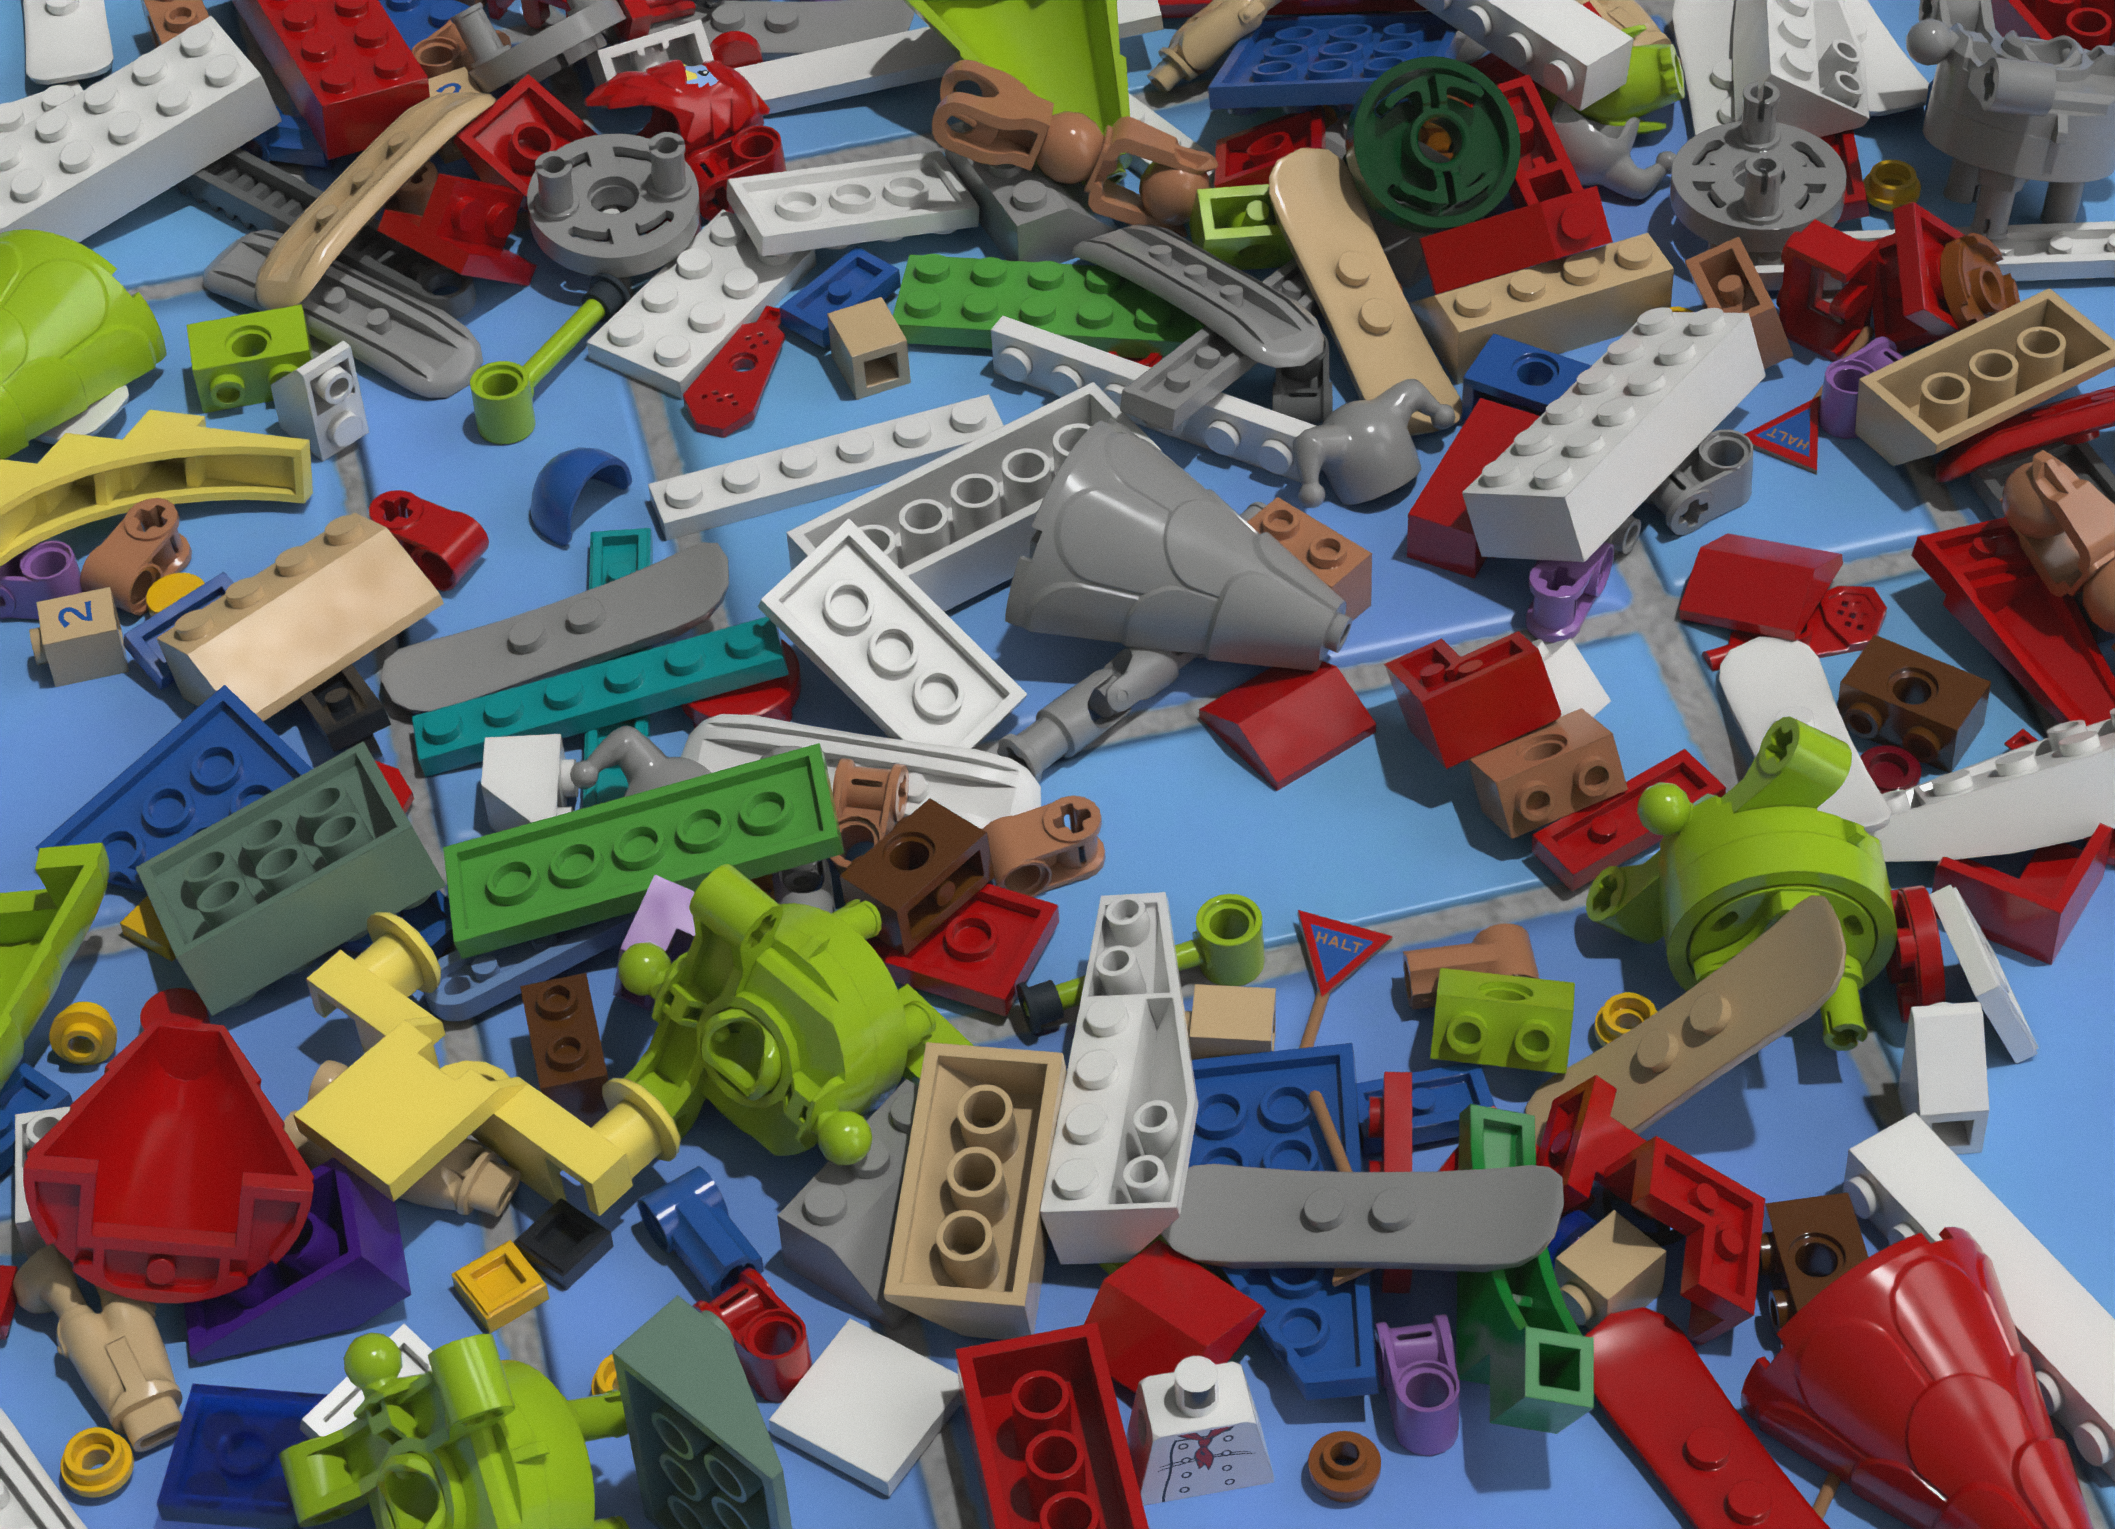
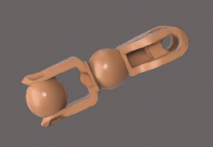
(1070, 148)
(2065, 533)

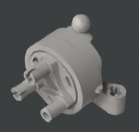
(2013, 112)

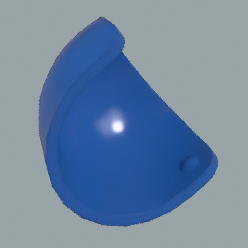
(561, 483)

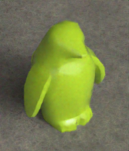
(1652, 83)

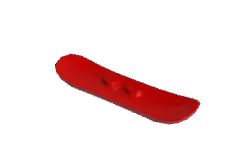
(2069, 420)
(1688, 1428)

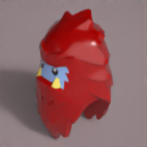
(693, 101)

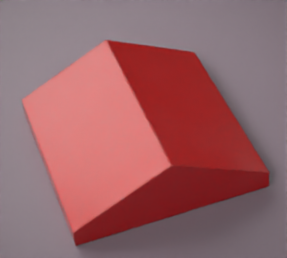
(515, 132)
(1252, 153)
(1757, 585)
(1290, 721)
(1166, 1311)

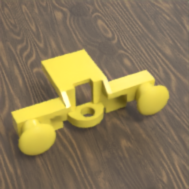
(403, 1114)

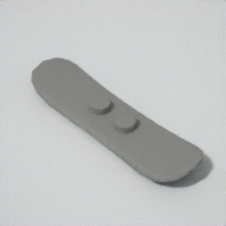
(796, 27)
(1225, 299)
(383, 326)
(562, 636)
(1367, 1218)

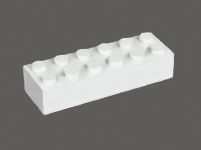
(133, 135)
(1614, 435)
(971, 511)

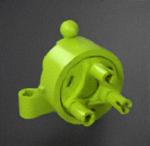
(1750, 858)
(775, 1019)
(455, 1445)

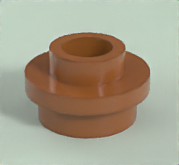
(1349, 1481)

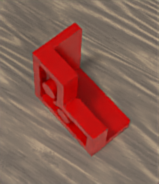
(1473, 699)
(2040, 906)
(1719, 1225)

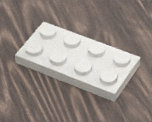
(852, 203)
(696, 306)
(890, 645)

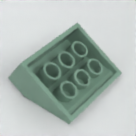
(288, 879)
(697, 1426)

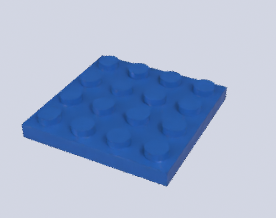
(1325, 59)

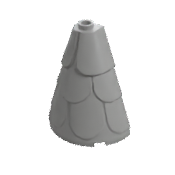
(1163, 564)

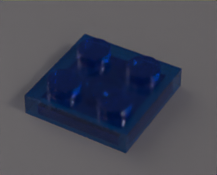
(228, 1457)

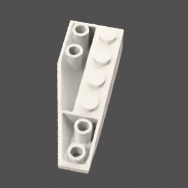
(1808, 55)
(2010, 802)
(1125, 1094)

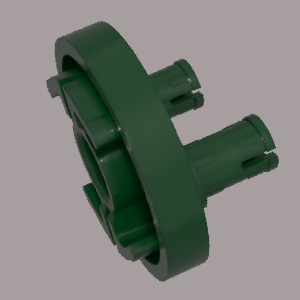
(1388, 154)

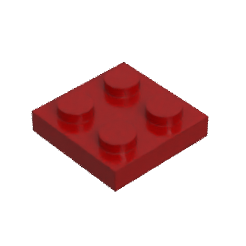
(980, 950)

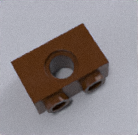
(1913, 703)
(920, 873)
(567, 1045)
(1804, 1241)

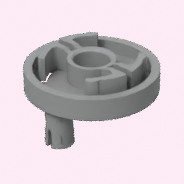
(540, 54)
(606, 171)
(1756, 178)

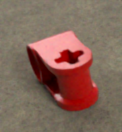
(747, 153)
(435, 538)
(765, 1334)

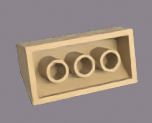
(1550, 304)
(1979, 377)
(300, 618)
(973, 1190)

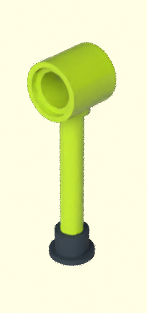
(505, 389)
(1224, 946)

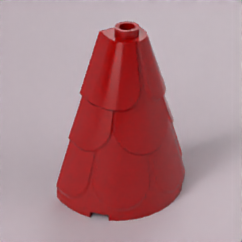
(170, 1171)
(1920, 1394)

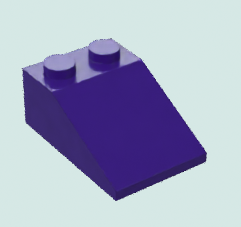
(329, 1281)

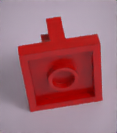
(465, 229)
(1908, 283)

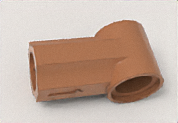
(1495, 950)

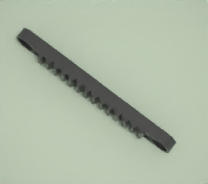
(276, 199)

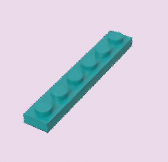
(603, 693)

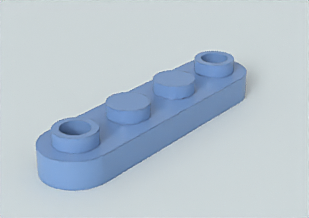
(495, 976)

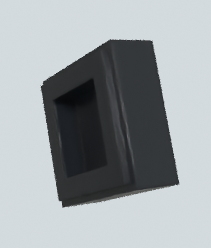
(564, 1244)

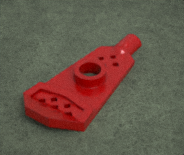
(727, 398)
(1839, 625)

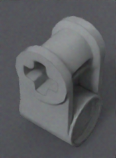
(1707, 482)

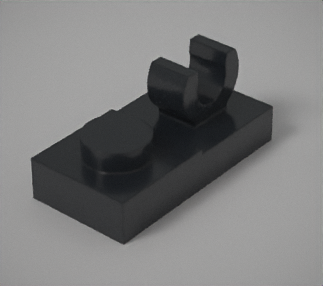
(346, 711)

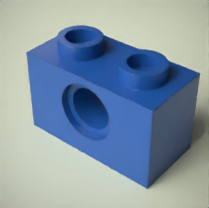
(1518, 376)

